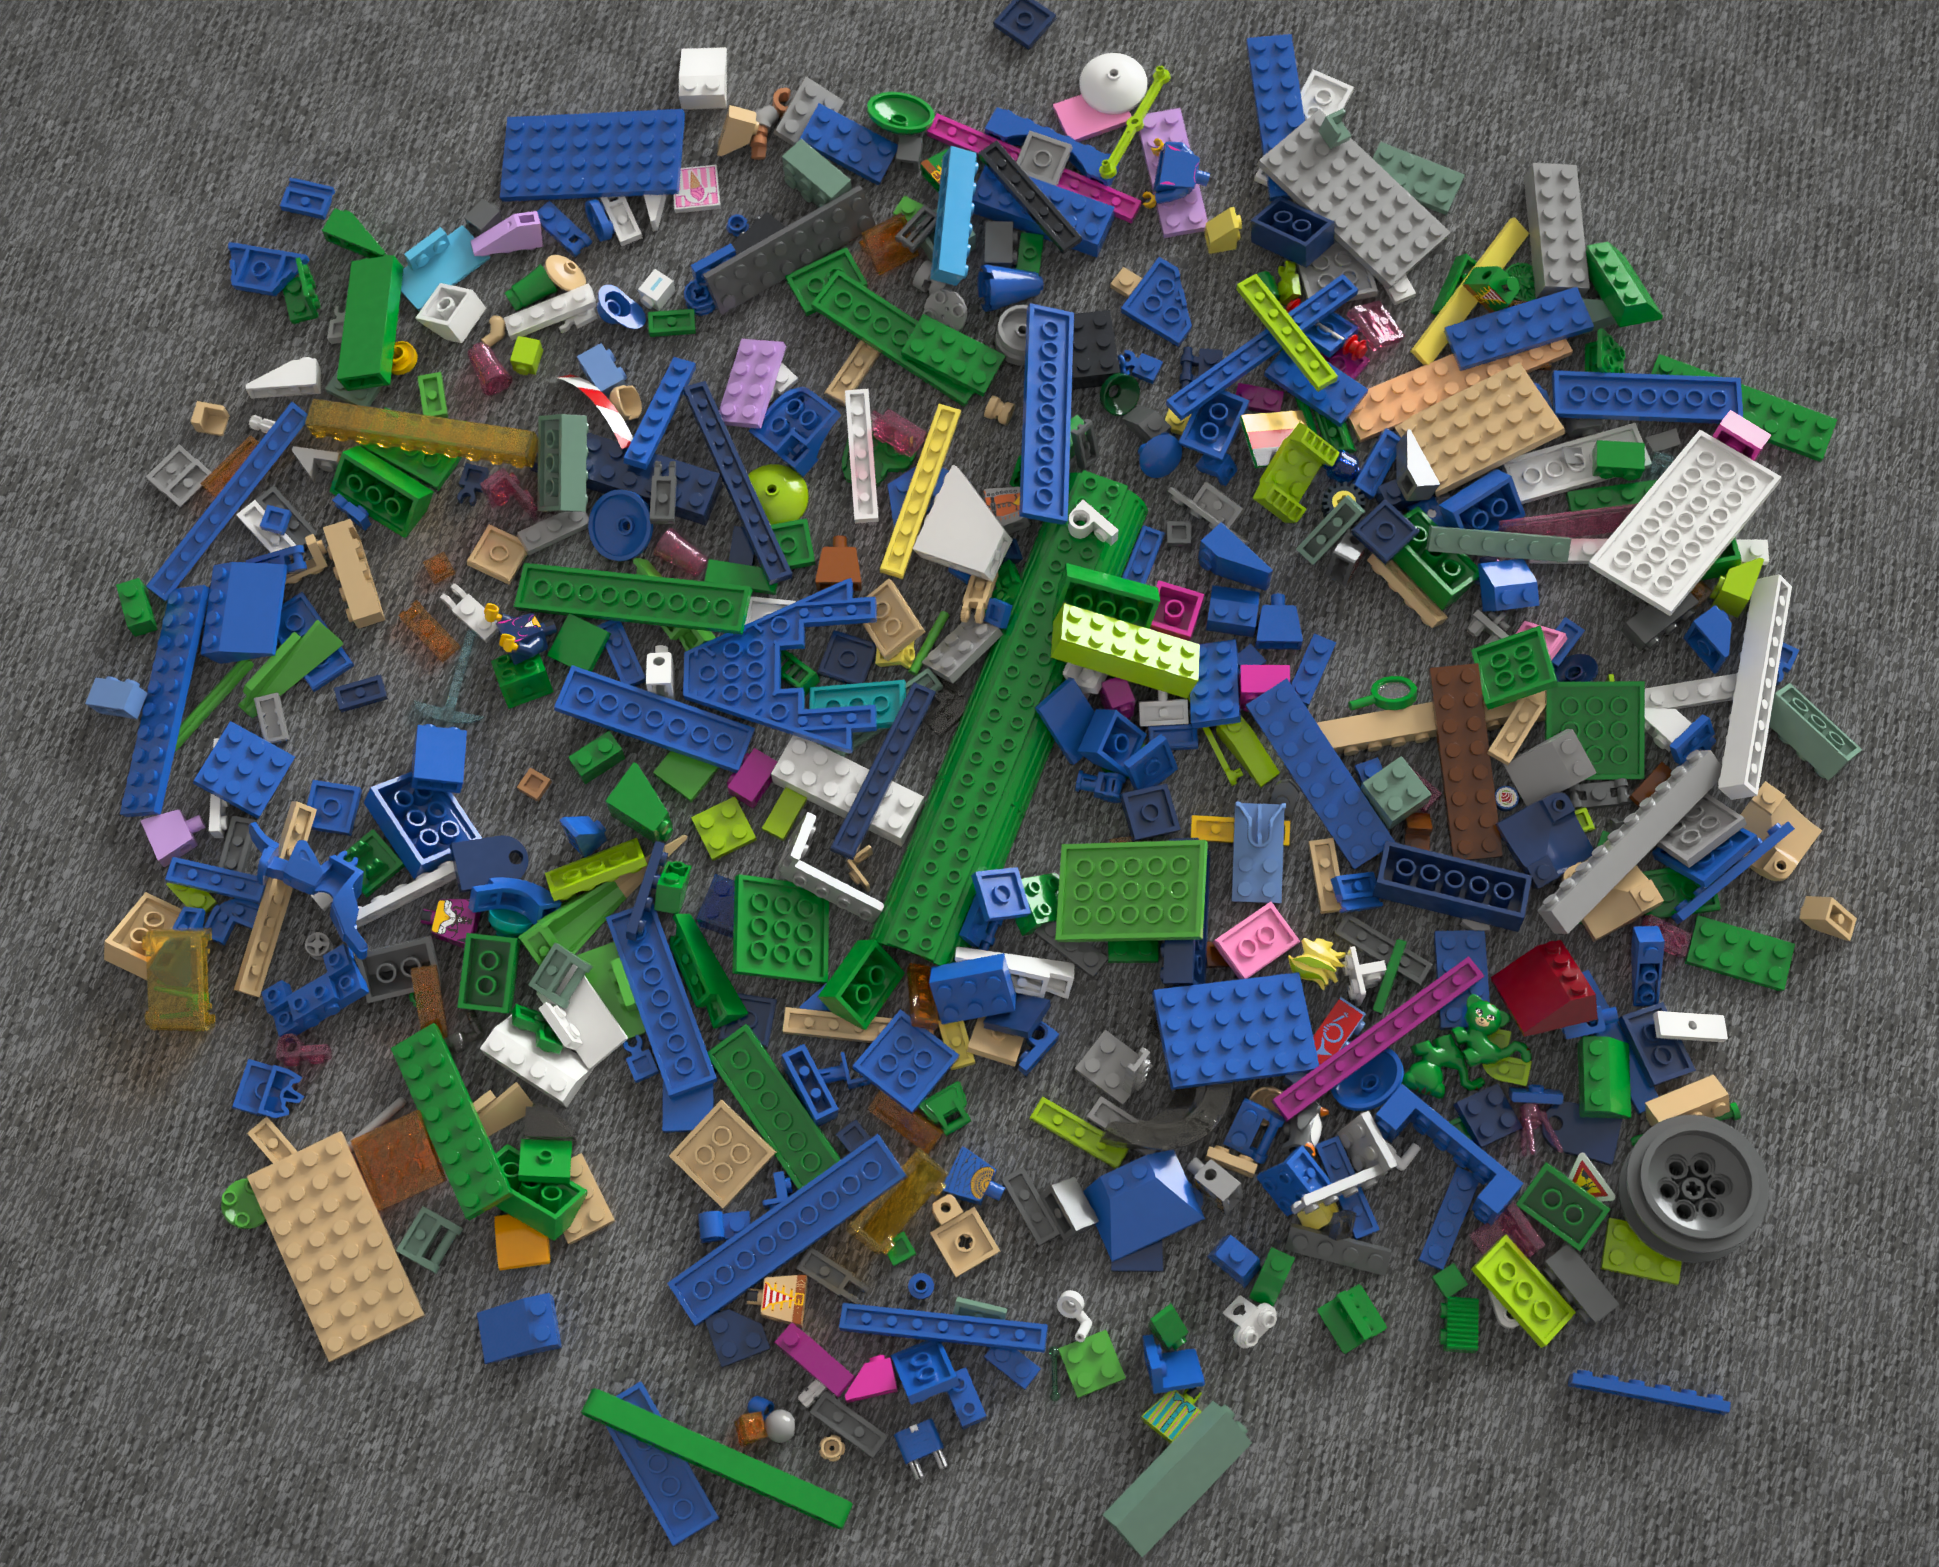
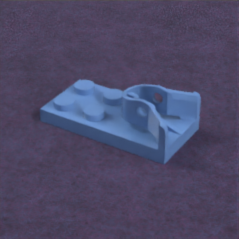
(1258, 852)

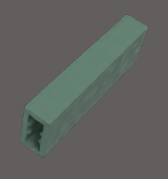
(1178, 1478)

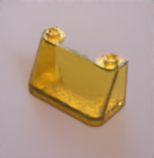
(178, 979)

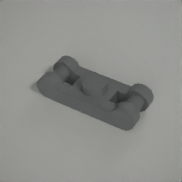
(1599, 795)

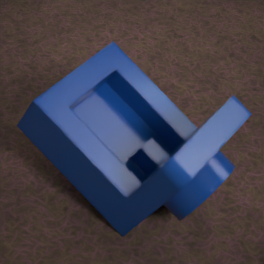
(1223, 470)
(783, 1187)

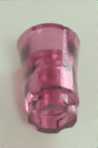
(489, 370)
(680, 553)

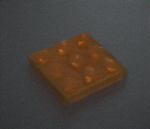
(398, 1160)

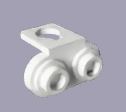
(1252, 1323)

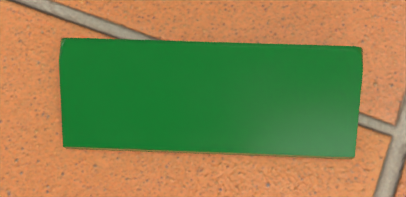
(1460, 269)
(1334, 435)

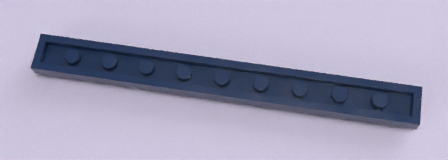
(737, 483)

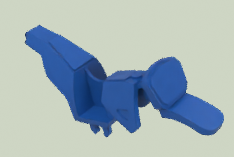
(303, 872)

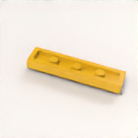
(1222, 829)

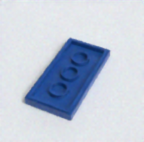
(298, 617)

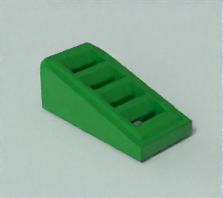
(805, 680)

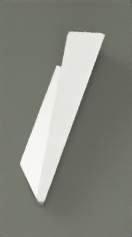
(1030, 974)

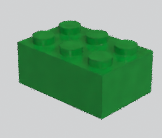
(489, 973)
(1563, 1206)

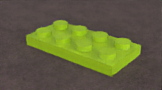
(595, 869)
(1523, 1291)

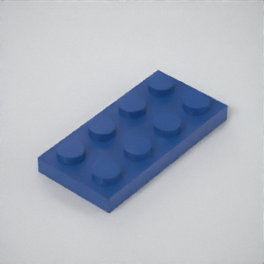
(849, 144)
(1333, 402)
(1217, 692)
(1450, 950)

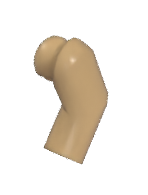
(497, 331)

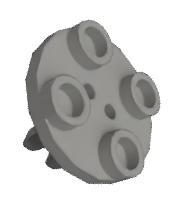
(937, 305)

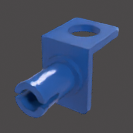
(841, 1073)

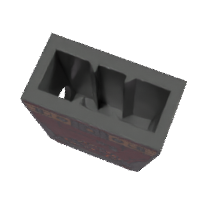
(1349, 550)

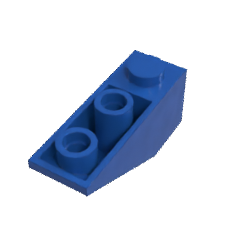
(1647, 962)

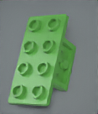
(613, 988)

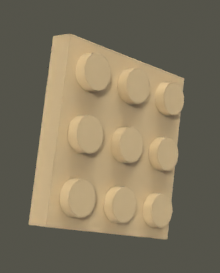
(722, 1154)

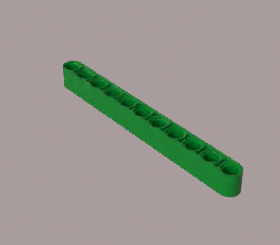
(717, 1458)

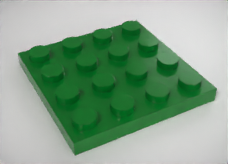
(1606, 721)
(779, 931)

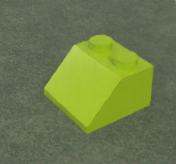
(1736, 587)

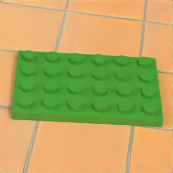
(1132, 891)

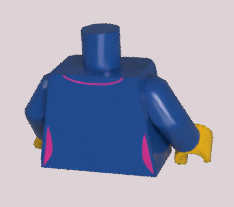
(1175, 173)

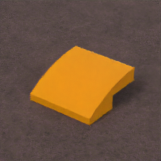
(519, 1244)

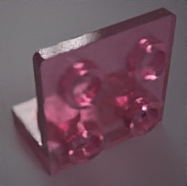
(897, 431)
(502, 486)
(1515, 1226)

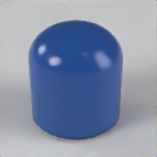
(759, 1404)

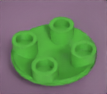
(241, 1206)

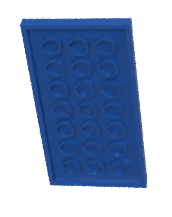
(592, 155)

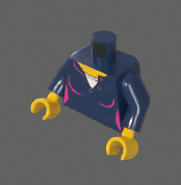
(522, 635)

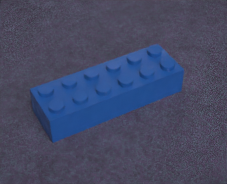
(1087, 216)

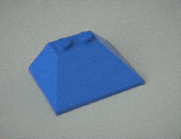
(1142, 1203)

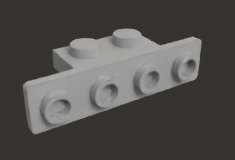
(1212, 506)

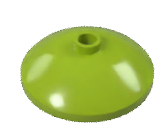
(791, 492)

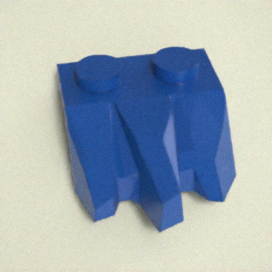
(266, 1090)

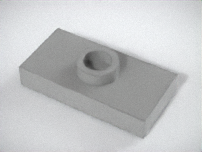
(271, 718)

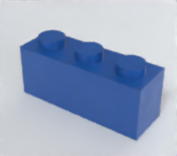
(809, 1085)

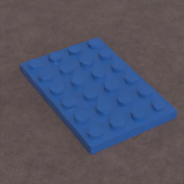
(1235, 1030)

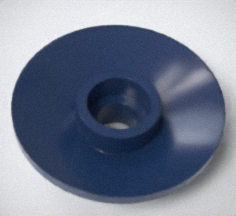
(1577, 669)

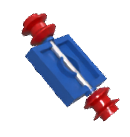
(1333, 334)

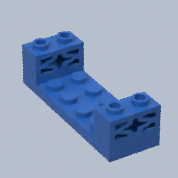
(1501, 1184)

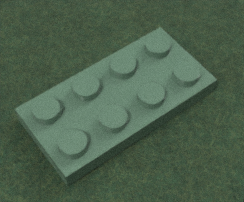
(1424, 180)

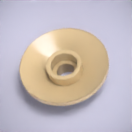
(564, 272)

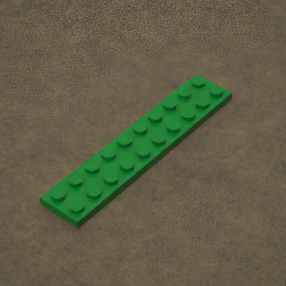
(633, 598)

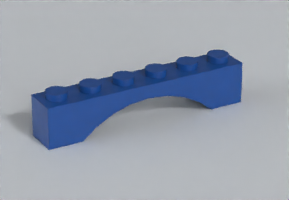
(1014, 130)

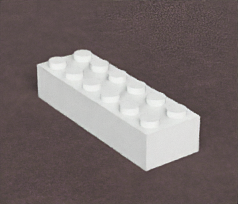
(835, 782)

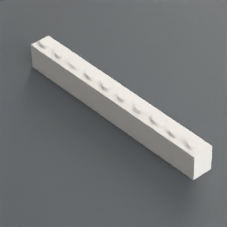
(1755, 688)

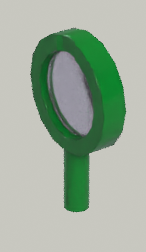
(1388, 694)

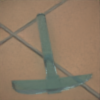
(448, 712)

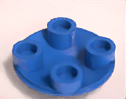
(1160, 455)

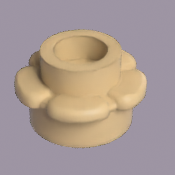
(825, 1446)

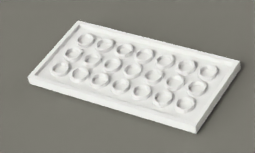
(1684, 522)

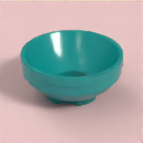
(508, 923)

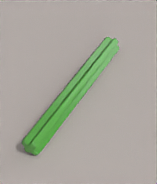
(212, 700)

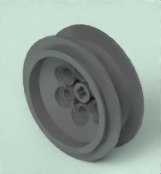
(1727, 1164)

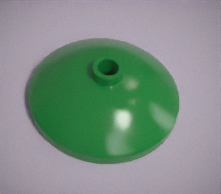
(900, 113)

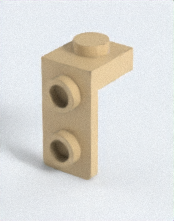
(314, 565)

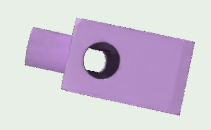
(172, 834)

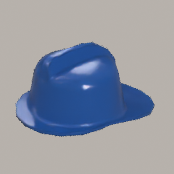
(618, 308)

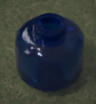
(1344, 468)

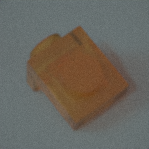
(750, 1428)

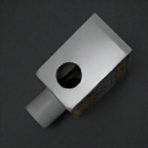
(1216, 1184)

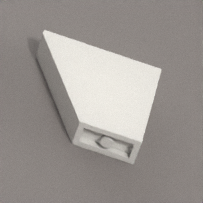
(962, 530)

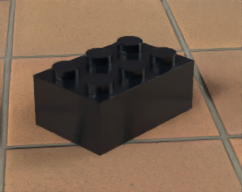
(1093, 349)

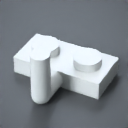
(1163, 711)

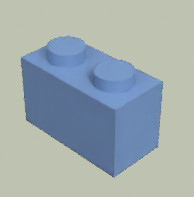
(600, 369)
(116, 697)

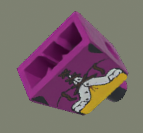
(452, 921)

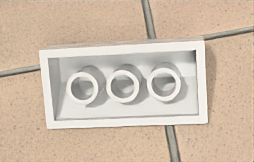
(551, 1073)

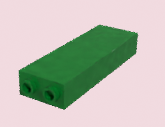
(370, 323)

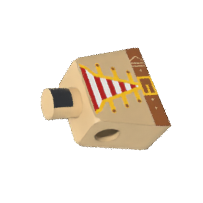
(781, 1298)

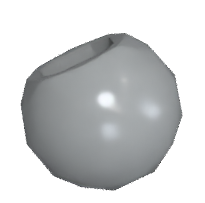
(780, 1426)

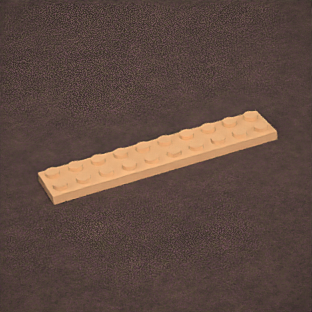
(1427, 385)

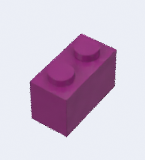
(1118, 696)
(752, 778)

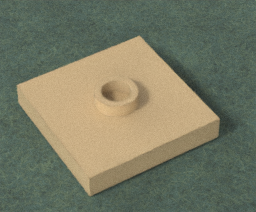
(498, 554)
(994, 1044)

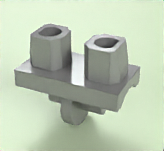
(1482, 623)

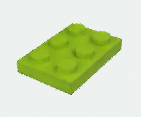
(1630, 1256)

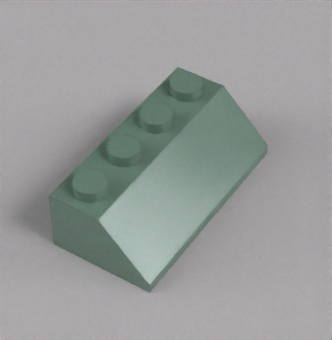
(562, 463)
(1810, 733)

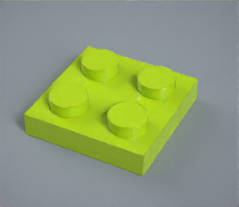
(723, 828)

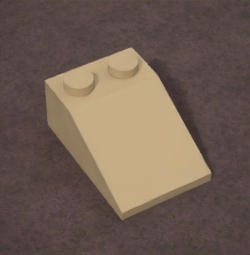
(125, 942)

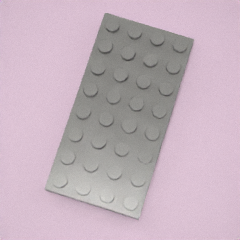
(1369, 208)

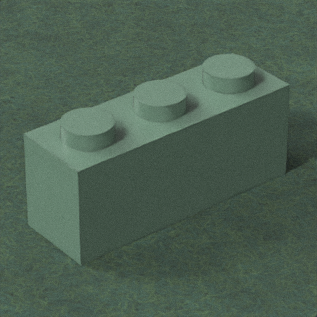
(1330, 529)

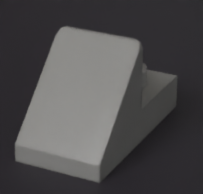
(313, 459)

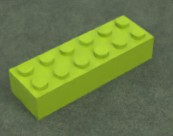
(1125, 650)

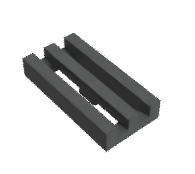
(900, 237)
(1082, 446)

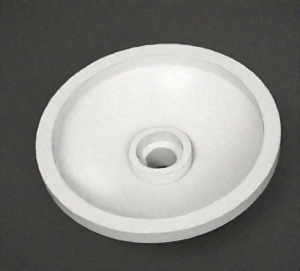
(1112, 93)

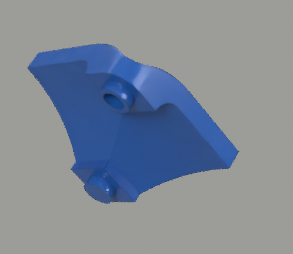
(797, 427)

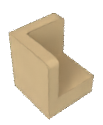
(210, 418)

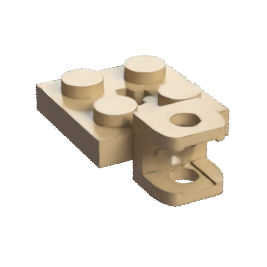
(958, 1224)

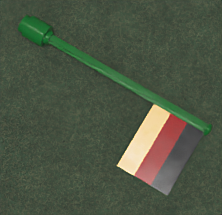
(1268, 430)

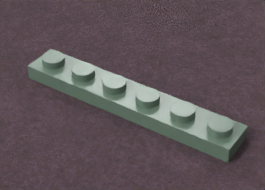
(1498, 544)

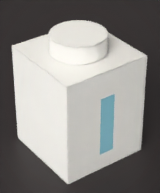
(656, 290)

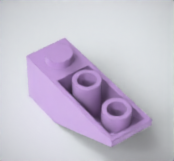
(514, 233)

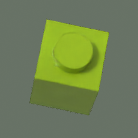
(526, 355)

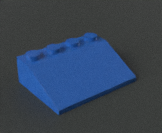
(243, 611)
(419, 822)

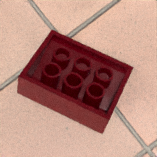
(1546, 990)

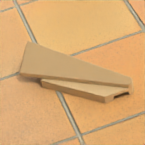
(503, 1110)

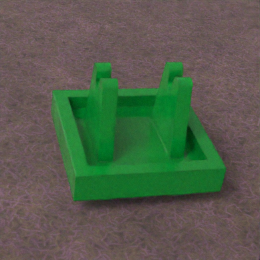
(375, 860)

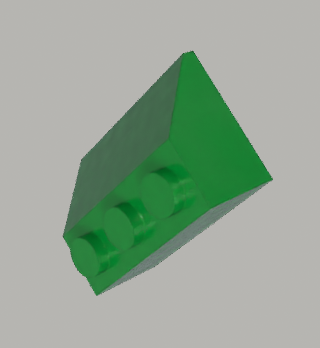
(861, 983)
(1604, 1078)

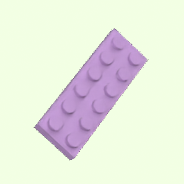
(1185, 214)

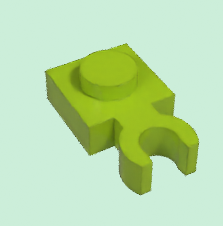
(1289, 285)

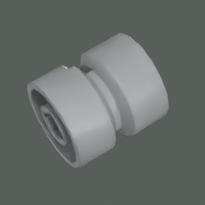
(924, 283)

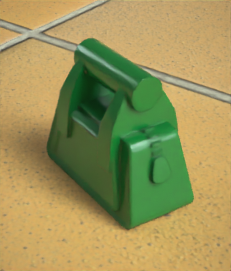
(944, 1105)

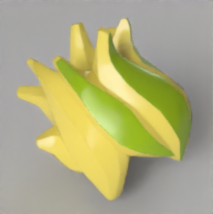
(1317, 962)

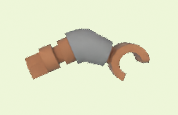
(767, 117)

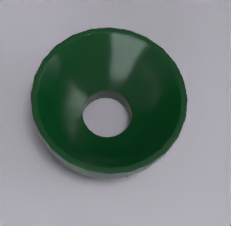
(1126, 397)

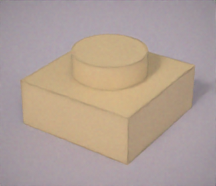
(1125, 282)

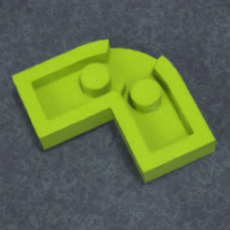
(1509, 1069)

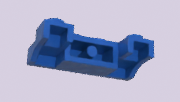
(319, 998)

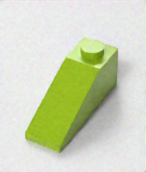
(1248, 751)

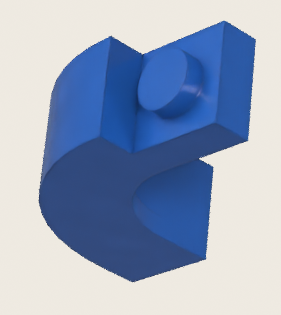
(513, 895)

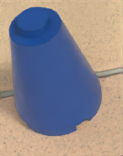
(1006, 286)

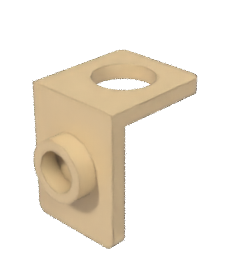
(855, 874)

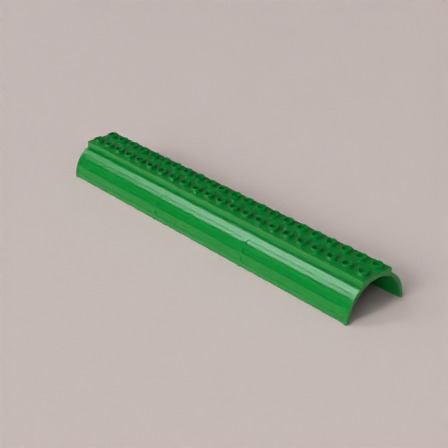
(999, 739)

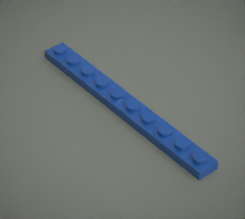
(1258, 349)
(227, 501)

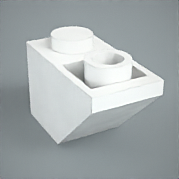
(1665, 725)

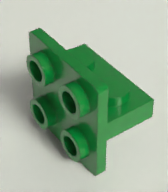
(1604, 354)
(1351, 1318)

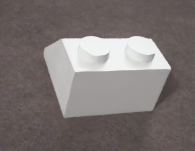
(451, 312)

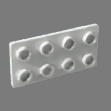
(585, 1023)

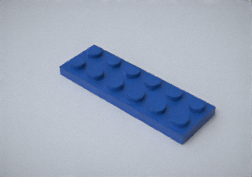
(1518, 328)
(664, 1479)

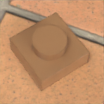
(534, 784)

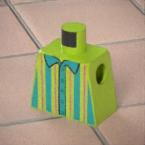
(1173, 1413)

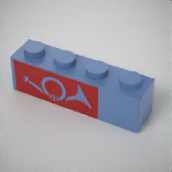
(1334, 1033)

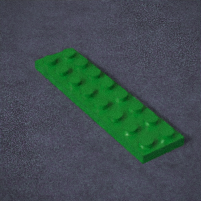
(880, 327)
(1788, 423)
(773, 1106)
(452, 1122)

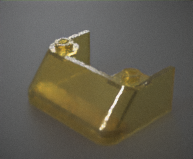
(894, 1209)

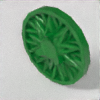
(1524, 274)

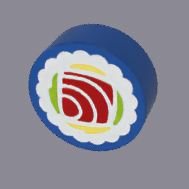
(1506, 798)

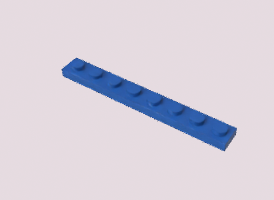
(943, 1327)

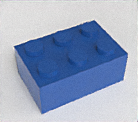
(1483, 503)
(972, 988)

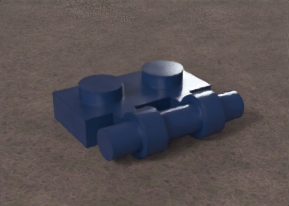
(1205, 361)

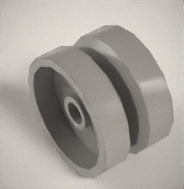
(1011, 334)

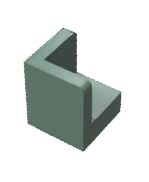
(1333, 129)

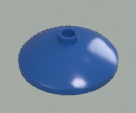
(609, 525)
(1371, 1083)

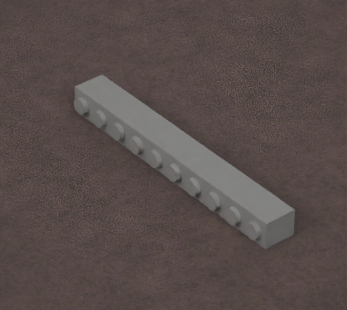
(1630, 842)

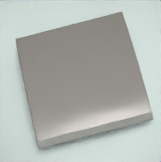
(178, 476)

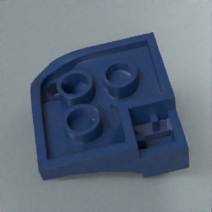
(1545, 838)

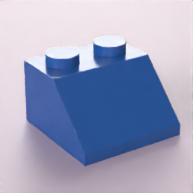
(1507, 585)
(1232, 611)
(1710, 637)
(1111, 740)

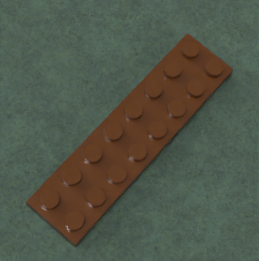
(1465, 762)

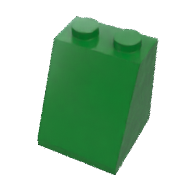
(639, 806)

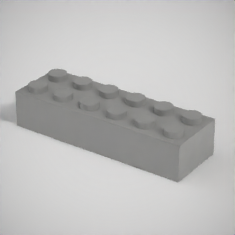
(1556, 229)

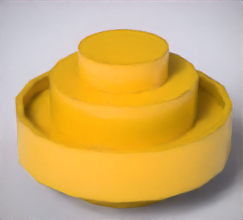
(404, 358)

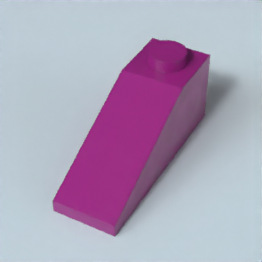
(814, 1359)

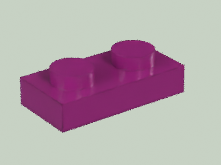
(1261, 398)

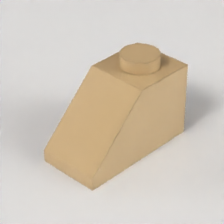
(737, 130)
(1828, 917)

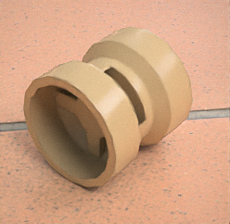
(999, 410)

